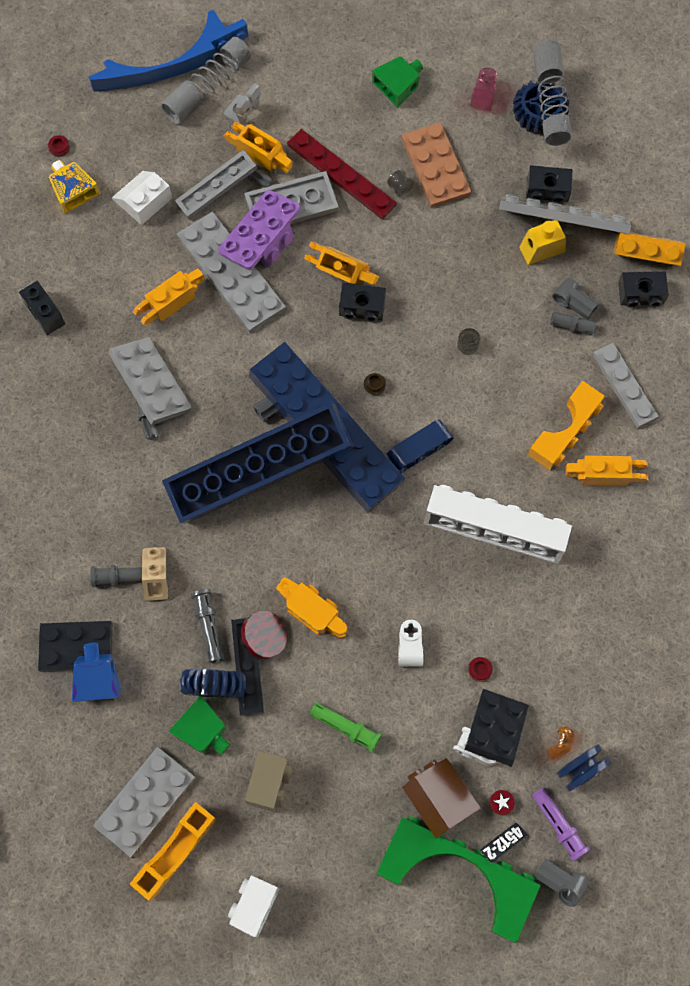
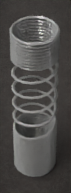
(548, 71)
(187, 97)

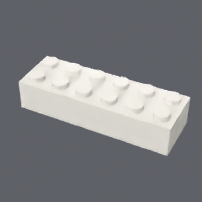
(497, 524)

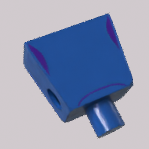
(94, 676)

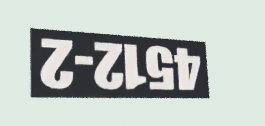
(503, 842)

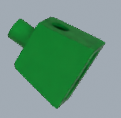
(397, 79)
(201, 728)

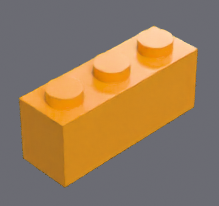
(649, 248)

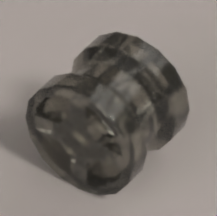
(400, 182)
(466, 337)

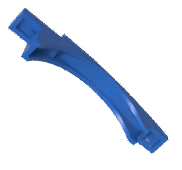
(211, 41)

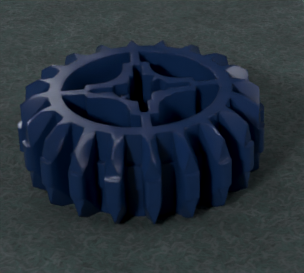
(529, 111)
(213, 683)

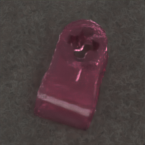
(484, 90)

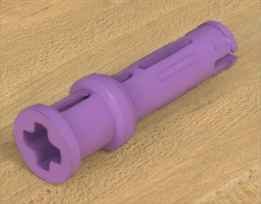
(567, 834)

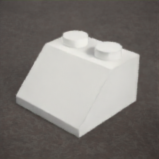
(143, 196)
(253, 906)

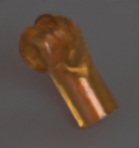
(566, 739)

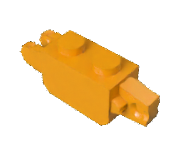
(260, 147)
(341, 265)
(169, 296)
(607, 470)
(311, 609)

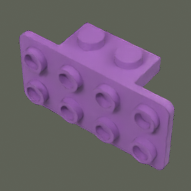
(261, 232)

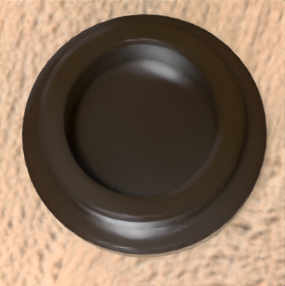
(374, 384)

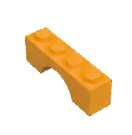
(550, 446)
(175, 851)

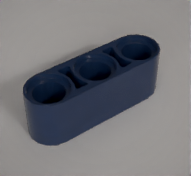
(420, 444)

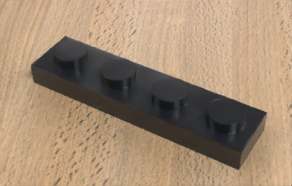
(249, 665)

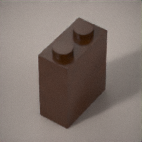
(440, 796)

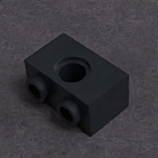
(558, 178)
(653, 282)
(353, 294)
(42, 307)

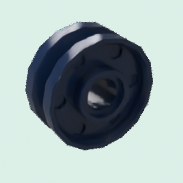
(584, 767)

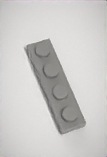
(216, 184)
(625, 385)

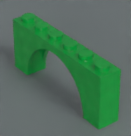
(511, 891)

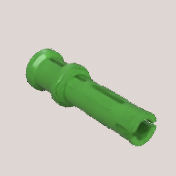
(355, 732)

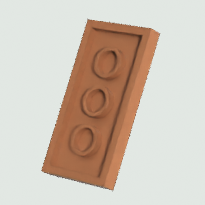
(436, 165)

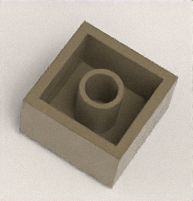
(268, 781)

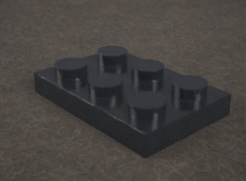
(64, 642)
(497, 727)

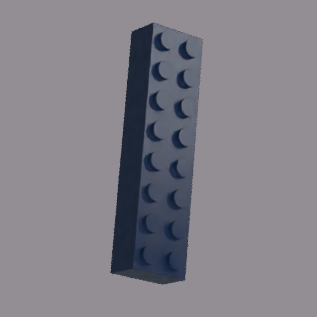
(297, 391)
(258, 463)

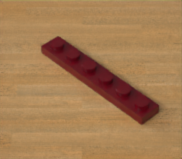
(342, 174)

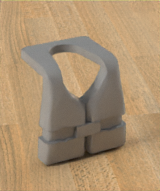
(244, 105)

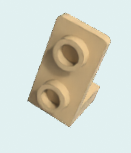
(154, 574)

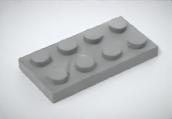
(310, 192)
(150, 380)
(144, 802)

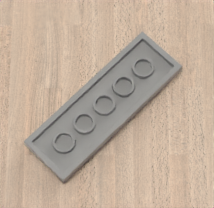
(572, 215)
(241, 288)

